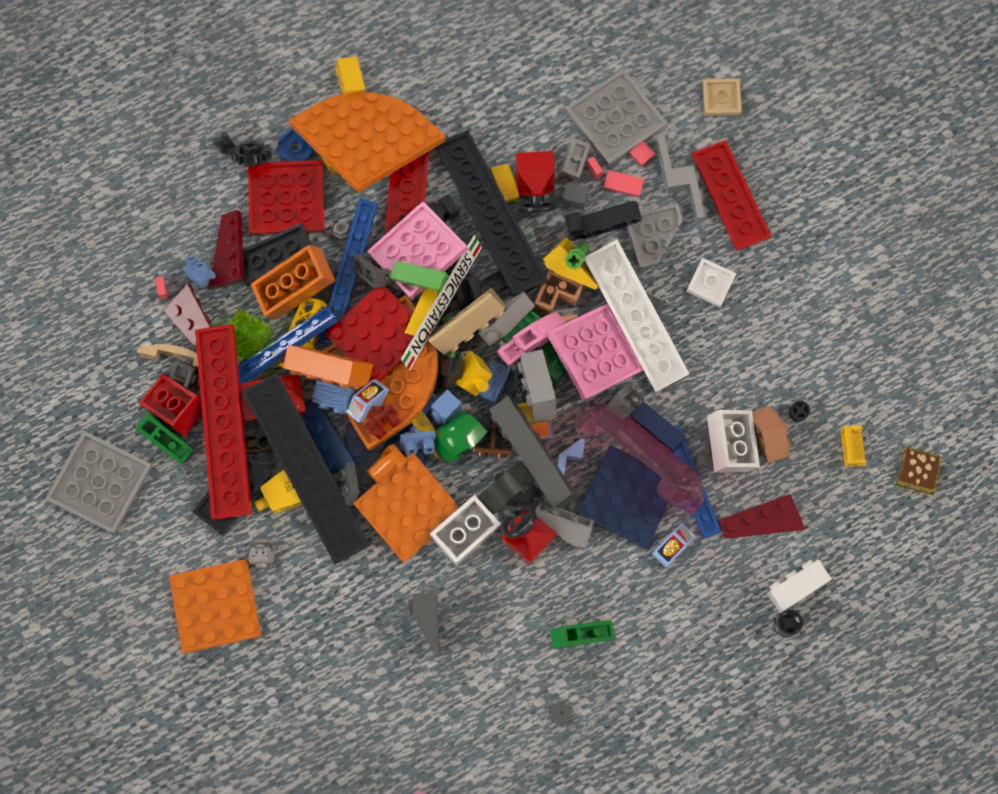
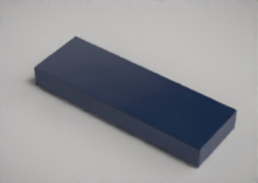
(658, 426)

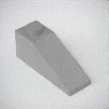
(514, 311)
(568, 525)

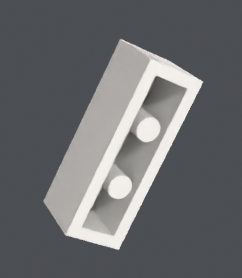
(798, 585)

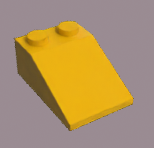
(556, 262)

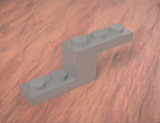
(681, 179)

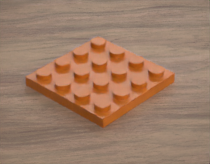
(406, 507)
(215, 606)

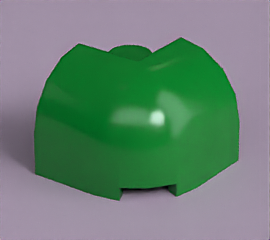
(457, 436)

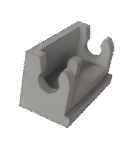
(574, 159)

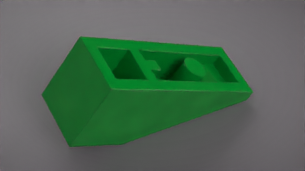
(163, 437)
(582, 634)

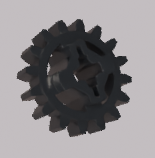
(251, 153)

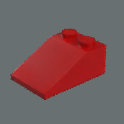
(293, 387)
(173, 404)

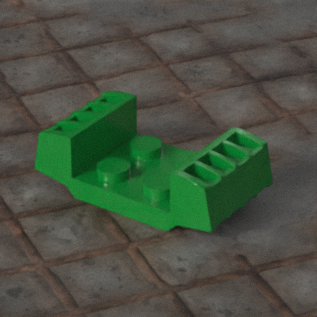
(555, 366)

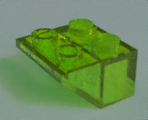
(250, 334)

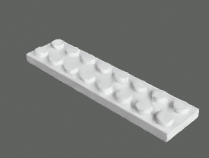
(636, 315)

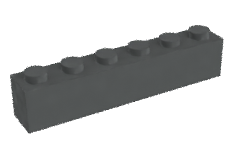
(532, 451)

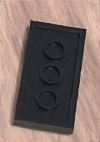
(273, 251)
(257, 477)

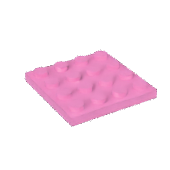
(420, 241)
(595, 351)

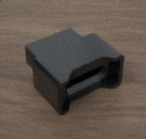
(448, 370)

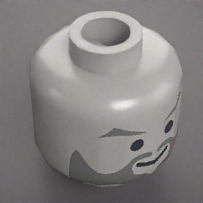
(261, 553)

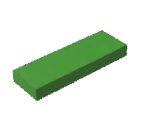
(418, 276)

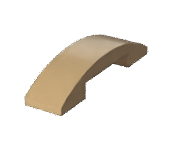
(154, 351)

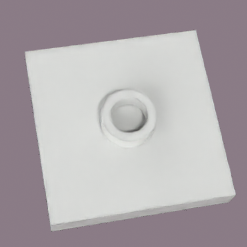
(711, 282)

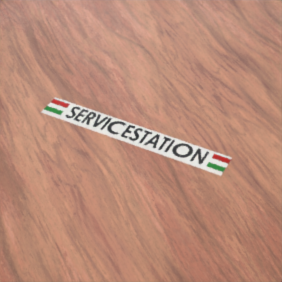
(441, 303)

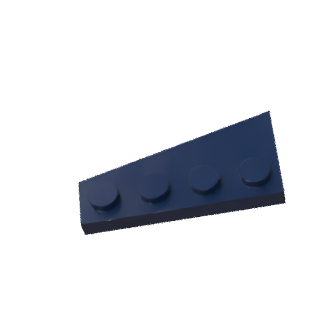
(326, 437)

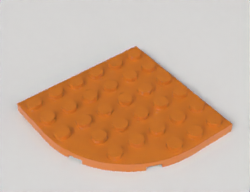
(366, 135)
(407, 389)

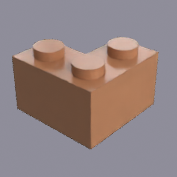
(557, 289)
(771, 434)

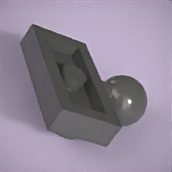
(350, 484)

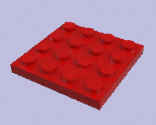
(286, 196)
(374, 332)

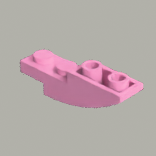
(529, 338)

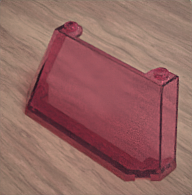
(680, 481)

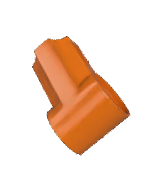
(391, 460)

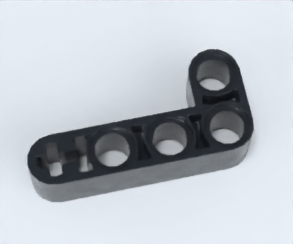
(602, 221)

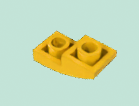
(505, 182)

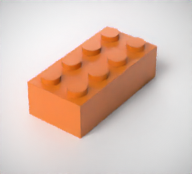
(292, 282)
(327, 367)

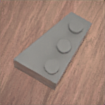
(538, 385)

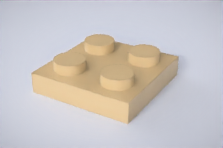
(721, 97)

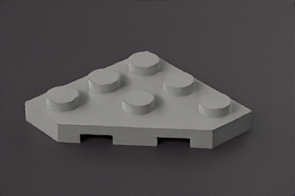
(654, 234)

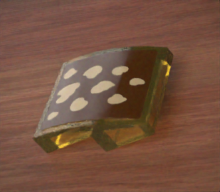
(919, 470)

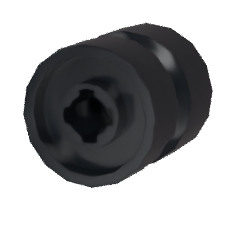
(445, 208)
(788, 623)

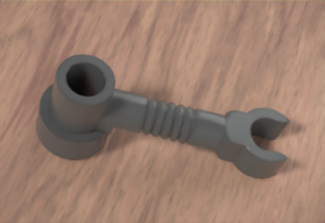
(705, 460)

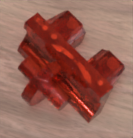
(379, 418)

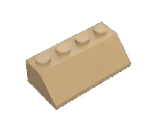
(467, 322)

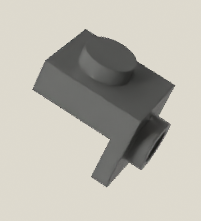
(184, 373)

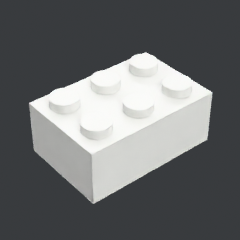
(733, 441)
(465, 530)

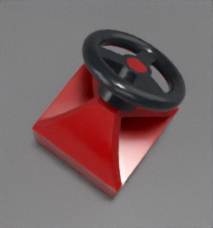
(535, 178)
(527, 534)

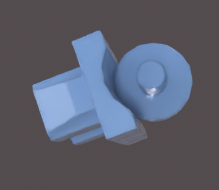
(198, 271)
(417, 440)

